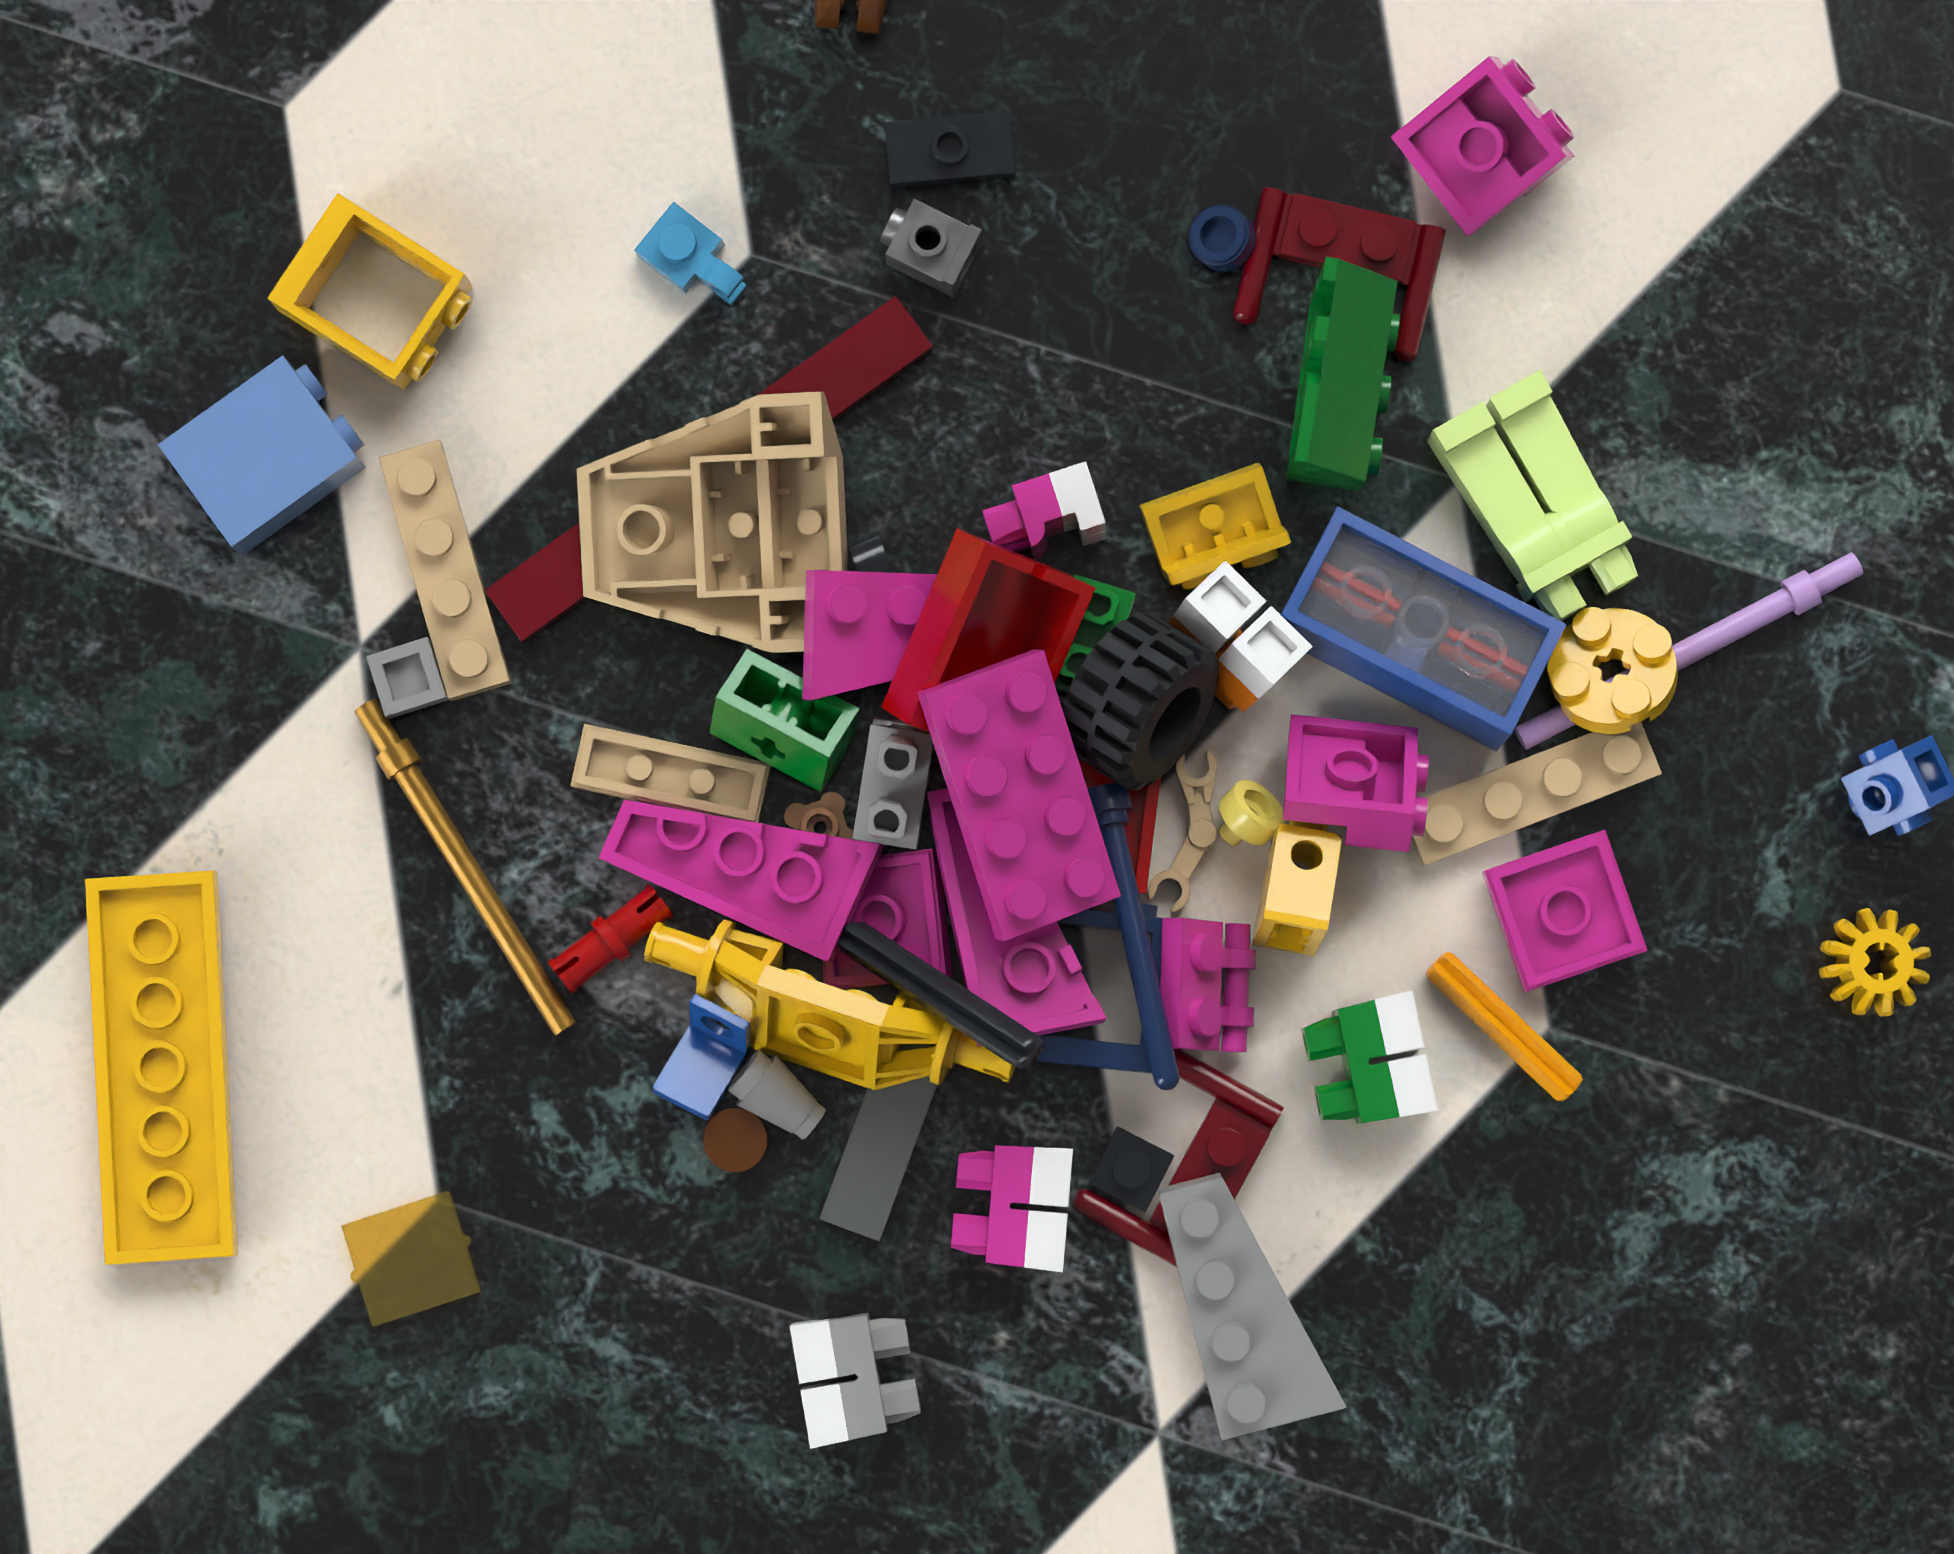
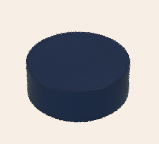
(1222, 238)

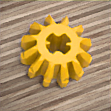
(1896, 965)

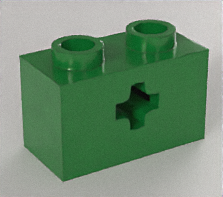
(766, 717)

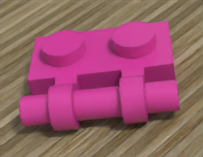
(1192, 983)

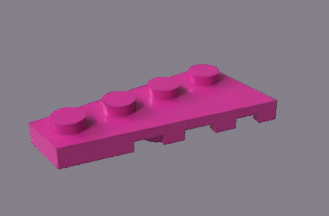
(760, 874)
(1025, 977)

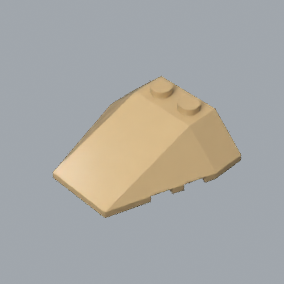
(720, 520)

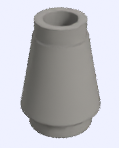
(776, 1095)

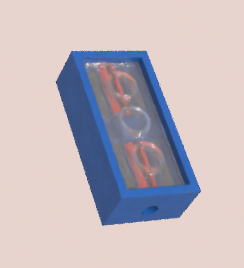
(1421, 629)

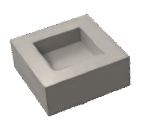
(407, 677)

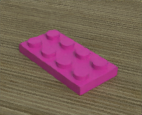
(1019, 794)

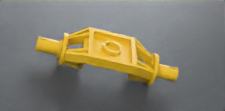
(814, 1022)

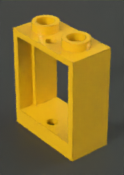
(321, 256)

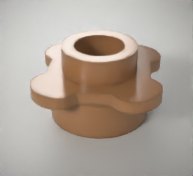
(827, 810)

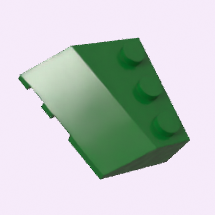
(1343, 377)

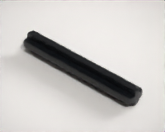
(941, 995)

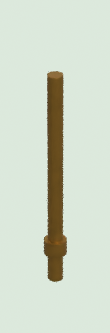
(400, 762)

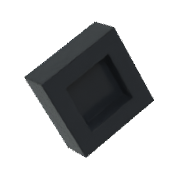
(1131, 1169)

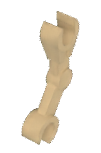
(1200, 833)

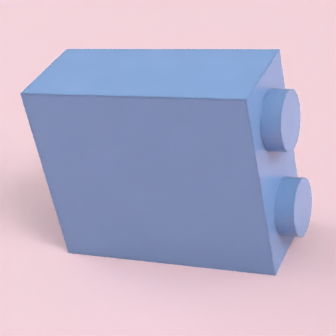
(264, 454)

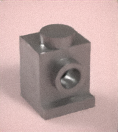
(940, 267)

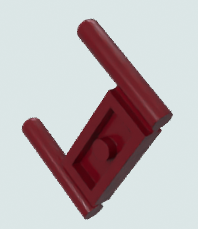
(1312, 228)
(1224, 1144)

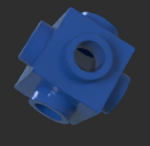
(1899, 785)

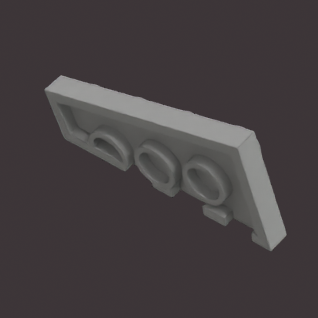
(1245, 1329)

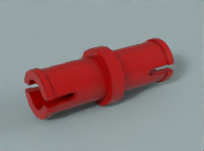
(610, 939)

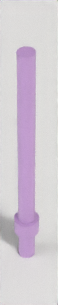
(1796, 594)

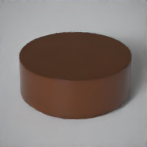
(735, 1140)

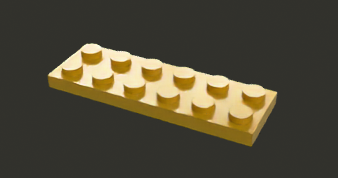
(161, 1067)

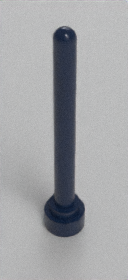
(1111, 808)

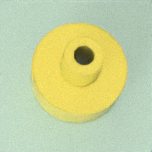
(1249, 814)

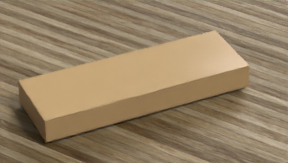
(670, 774)

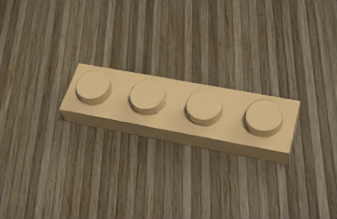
(445, 570)
(1533, 791)

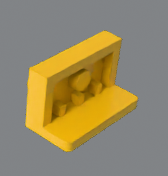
(1214, 523)

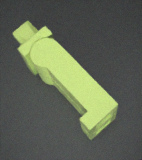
(1535, 496)

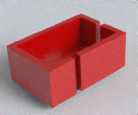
(982, 612)

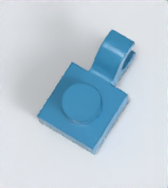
(687, 251)

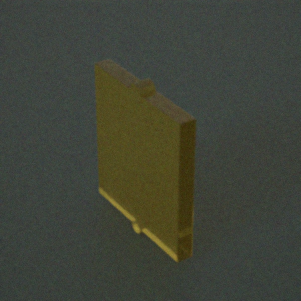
(411, 1258)

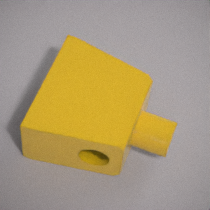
(1293, 900)

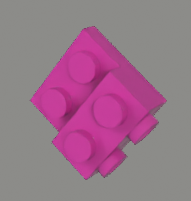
(1485, 143)
(1357, 779)

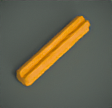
(1504, 1026)

